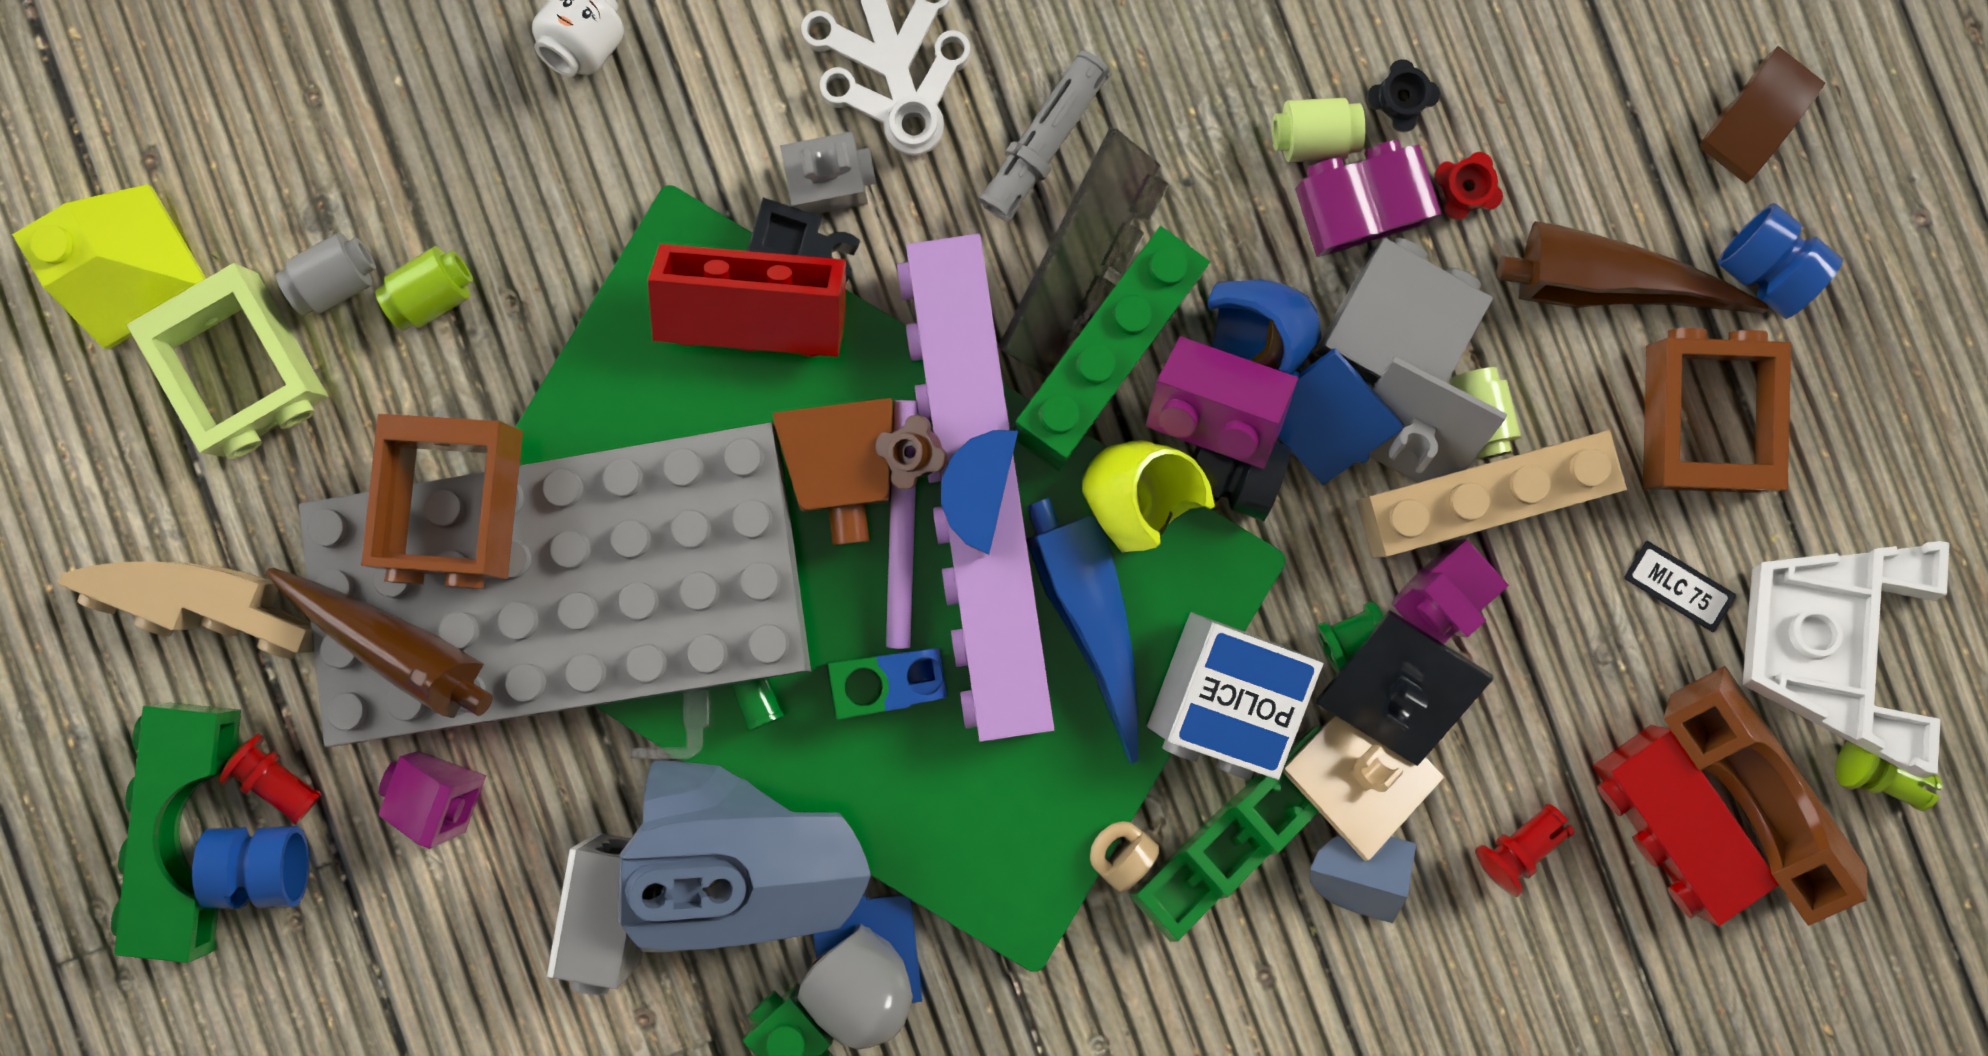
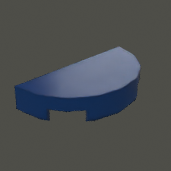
(975, 486)

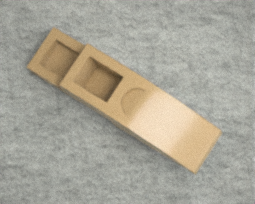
(192, 595)

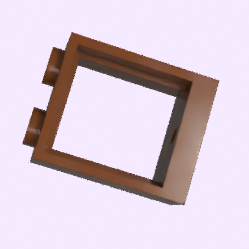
(1663, 413)
(392, 488)

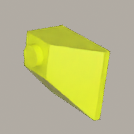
(110, 259)

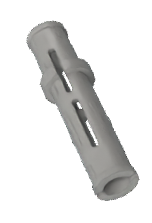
(1031, 155)

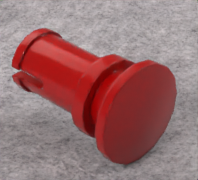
(269, 780)
(1524, 849)

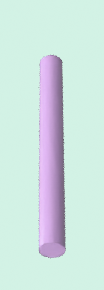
(901, 547)

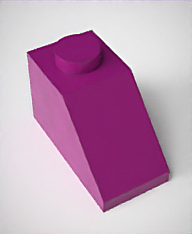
(429, 797)

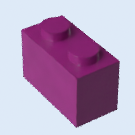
(1221, 402)

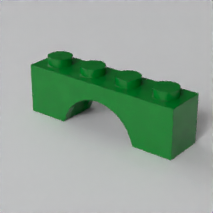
(1109, 347)
(176, 754)

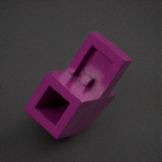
(1450, 592)

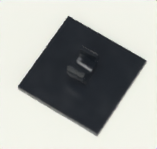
(1404, 688)

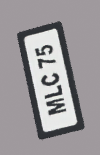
(1680, 586)

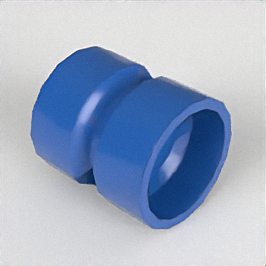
(1780, 261)
(262, 868)

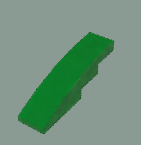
(1225, 850)

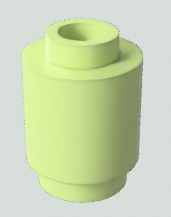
(1318, 129)
(1488, 387)

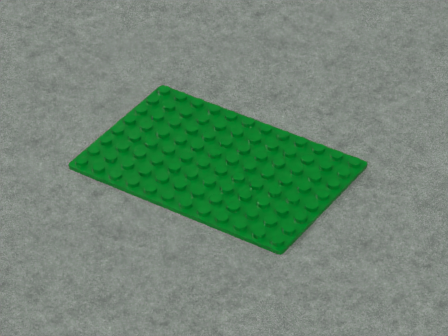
(959, 825)

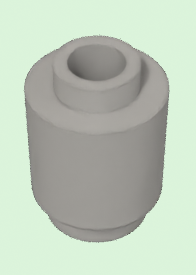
(326, 274)

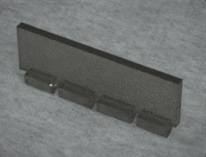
(1088, 243)

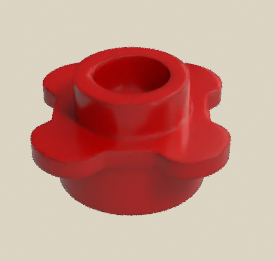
(1480, 172)

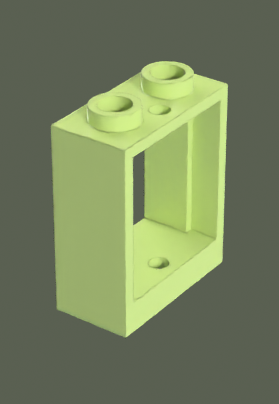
(201, 309)

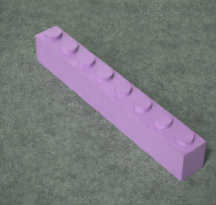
(964, 401)

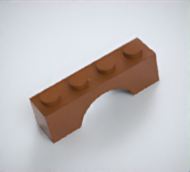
(1798, 834)

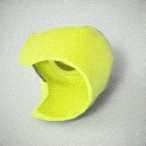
(1141, 489)

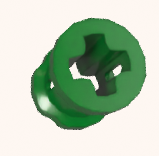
(1345, 637)

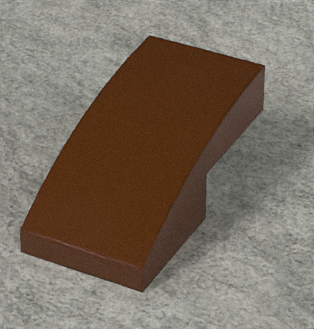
(1762, 115)

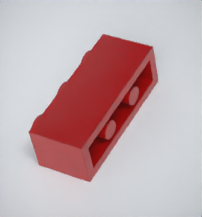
(747, 300)
(1683, 826)

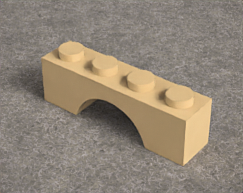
(1491, 494)

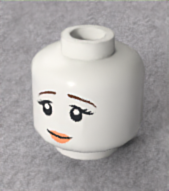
(577, 34)

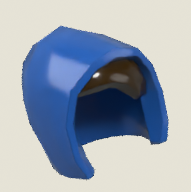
(1265, 323)

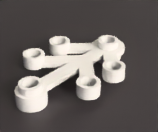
(892, 57)

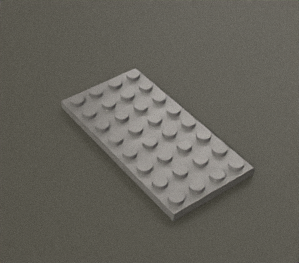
(620, 585)

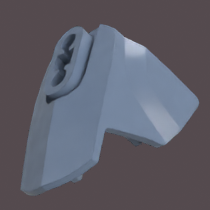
(776, 866)

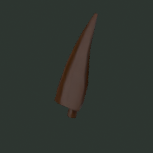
(1592, 270)
(391, 647)

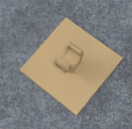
(1359, 784)

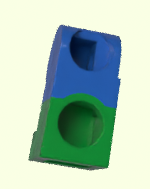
(885, 682)

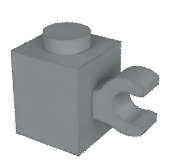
(827, 173)

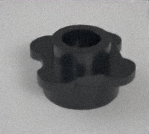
(1406, 78)

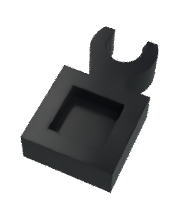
(795, 232)

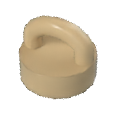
(1129, 861)

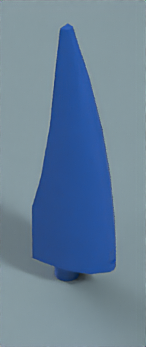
(1086, 592)

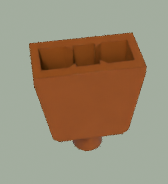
(836, 462)

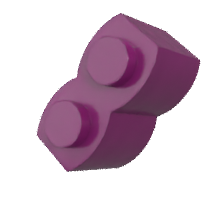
(1366, 198)

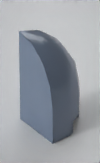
(1365, 887)

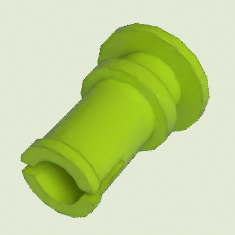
(1862, 769)

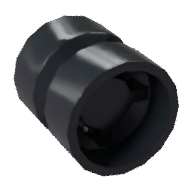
(1246, 487)

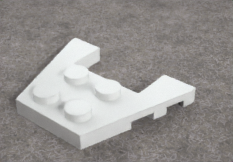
(1818, 644)

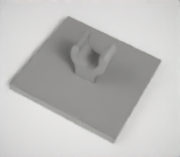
(1440, 422)

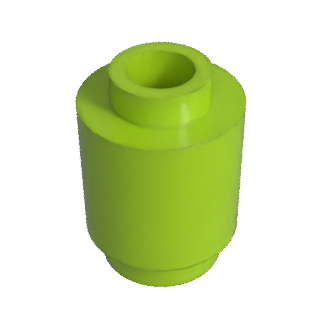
(424, 288)

